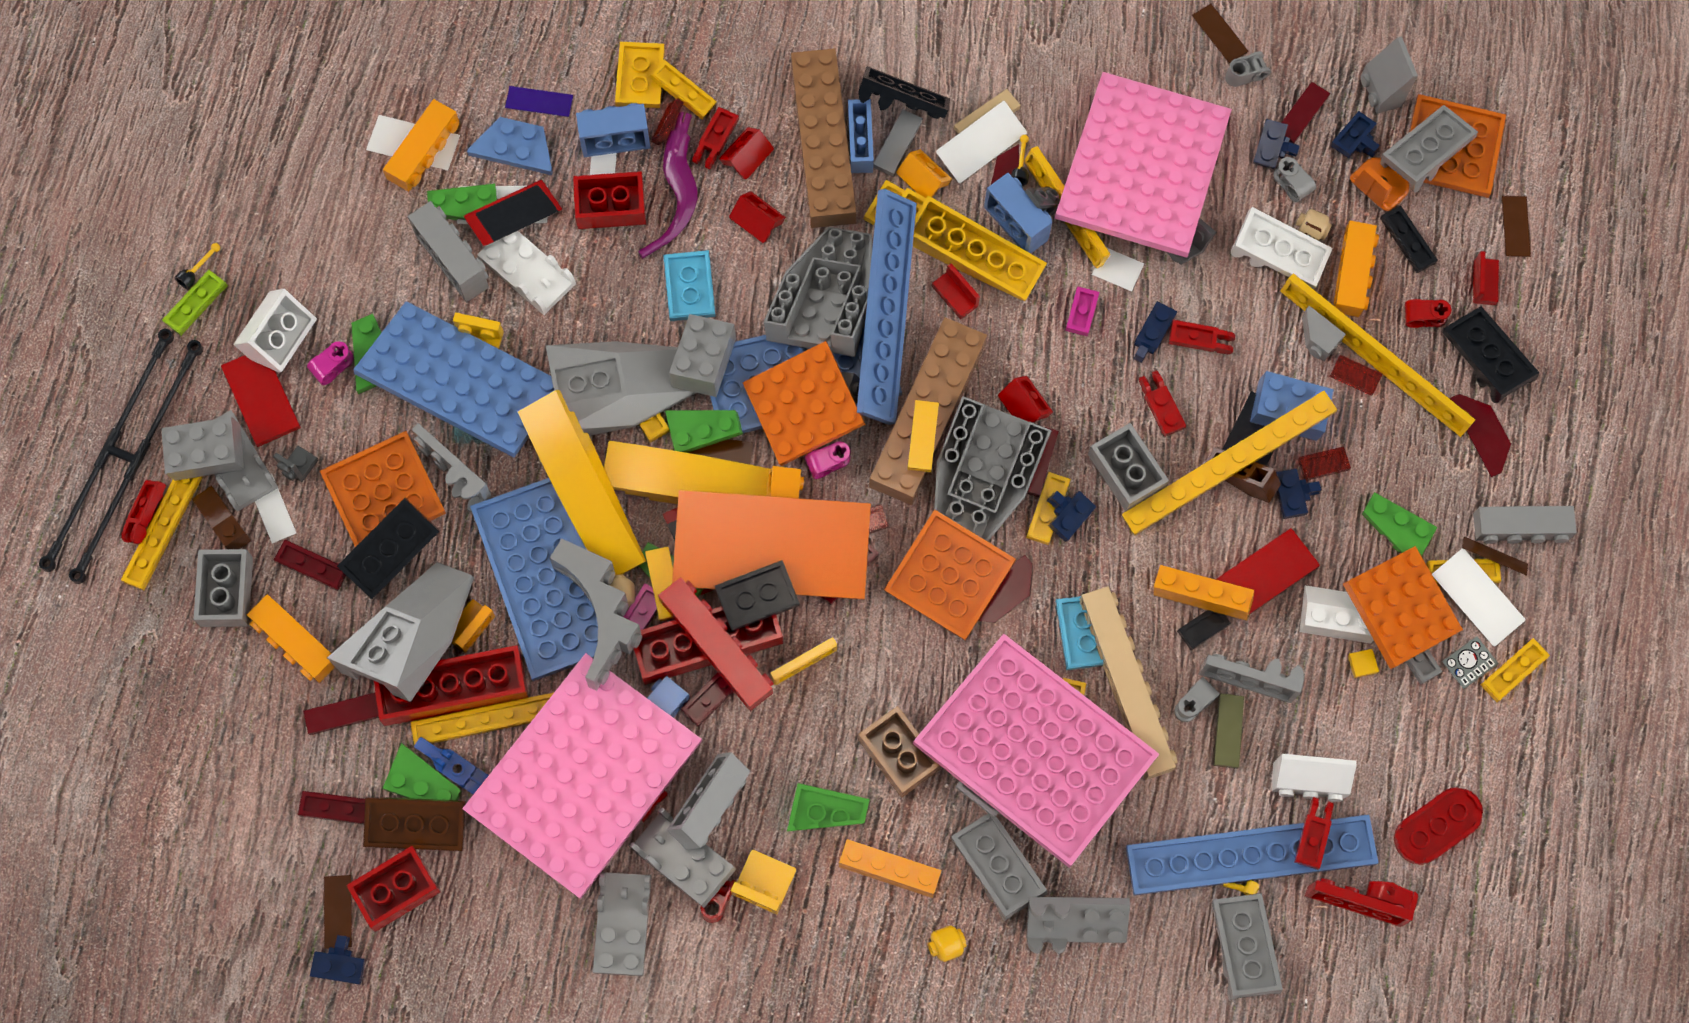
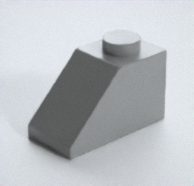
(1320, 334)

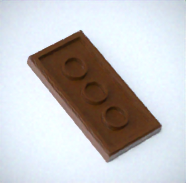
(415, 823)

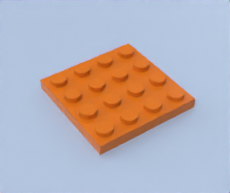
(1475, 164)
(803, 403)
(376, 481)
(950, 575)
(1402, 607)

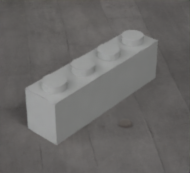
(1524, 523)
(709, 801)

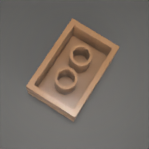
(892, 749)

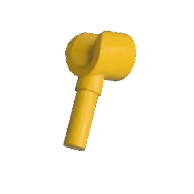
(1249, 889)

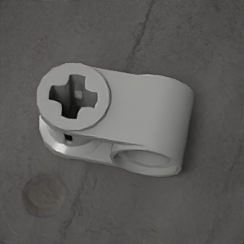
(1250, 68)
(1294, 180)
(1197, 698)

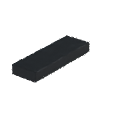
(1408, 239)

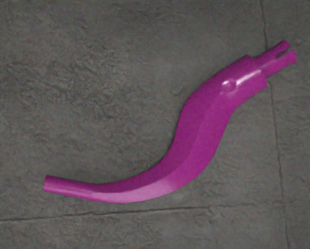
(680, 180)

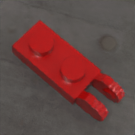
(716, 136)
(1200, 337)
(1162, 405)
(142, 511)
(1314, 836)

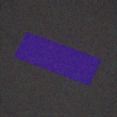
(539, 101)

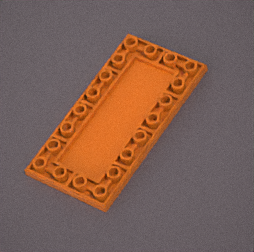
(737, 533)

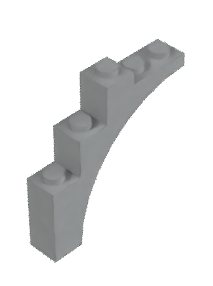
(610, 604)

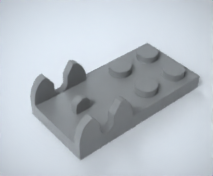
(1428, 147)
(465, 481)
(252, 482)
(1263, 682)
(998, 865)
(694, 871)
(1076, 920)
(622, 924)
(1246, 946)

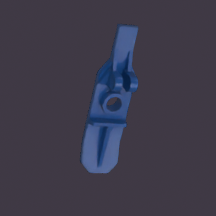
(445, 759)

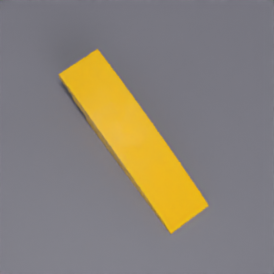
(968, 245)
(664, 472)
(581, 481)

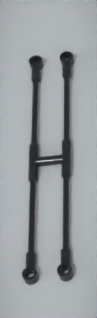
(110, 449)

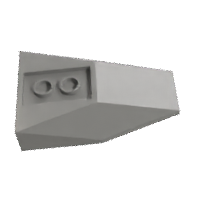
(824, 294)
(614, 382)
(986, 466)
(408, 634)

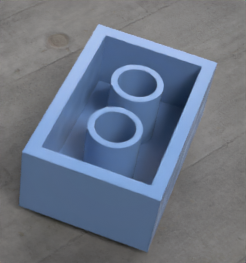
(613, 130)
(1017, 213)
(1281, 394)

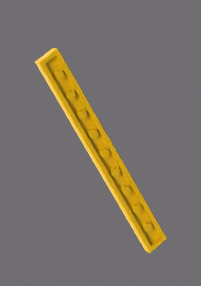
(1381, 357)
(1229, 462)

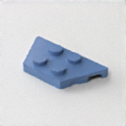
(514, 145)

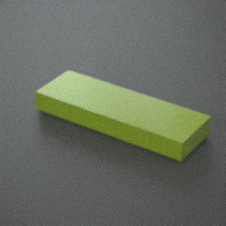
(194, 302)

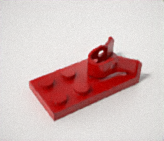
(1393, 908)

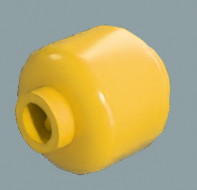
(947, 943)

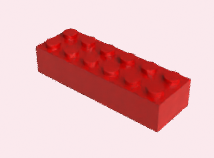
(670, 651)
(459, 686)

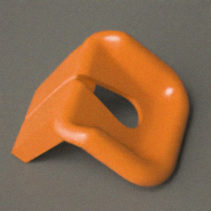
(1383, 193)

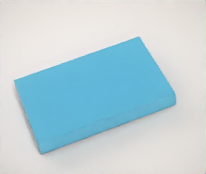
(689, 285)
(1076, 638)

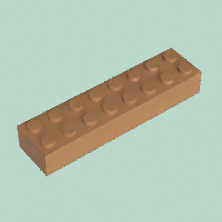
(823, 138)
(940, 381)

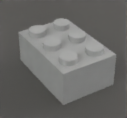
(702, 355)
(202, 448)
(1127, 467)
(223, 588)

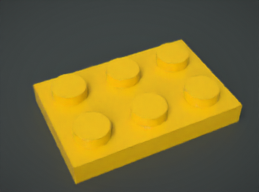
(635, 66)

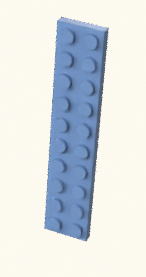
(886, 307)
(1244, 856)

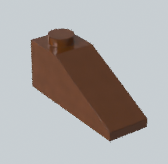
(1254, 480)
(221, 519)

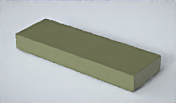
(1229, 731)

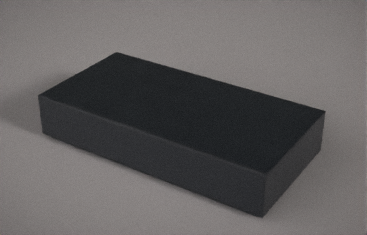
(1203, 628)

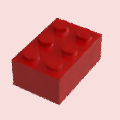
(609, 200)
(393, 888)

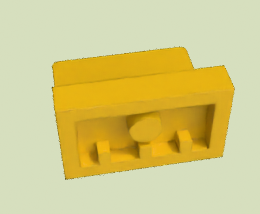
(484, 329)
(764, 881)

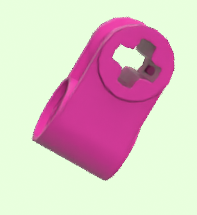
(328, 364)
(824, 460)

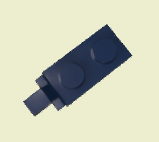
(1154, 330)

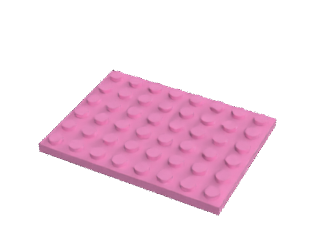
(1143, 164)
(1036, 750)
(582, 777)

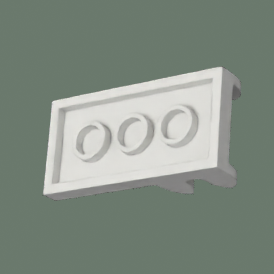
(1280, 248)
(528, 270)

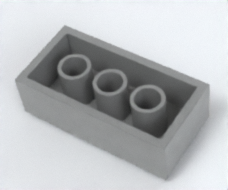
(449, 251)

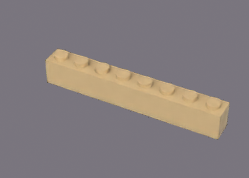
(1126, 678)

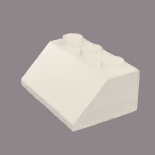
(275, 330)
(1332, 615)
(1313, 777)

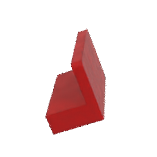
(747, 152)
(756, 216)
(1485, 280)
(956, 292)
(1024, 400)

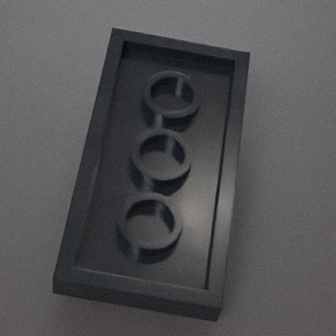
(894, 88)
(1490, 354)
(388, 548)

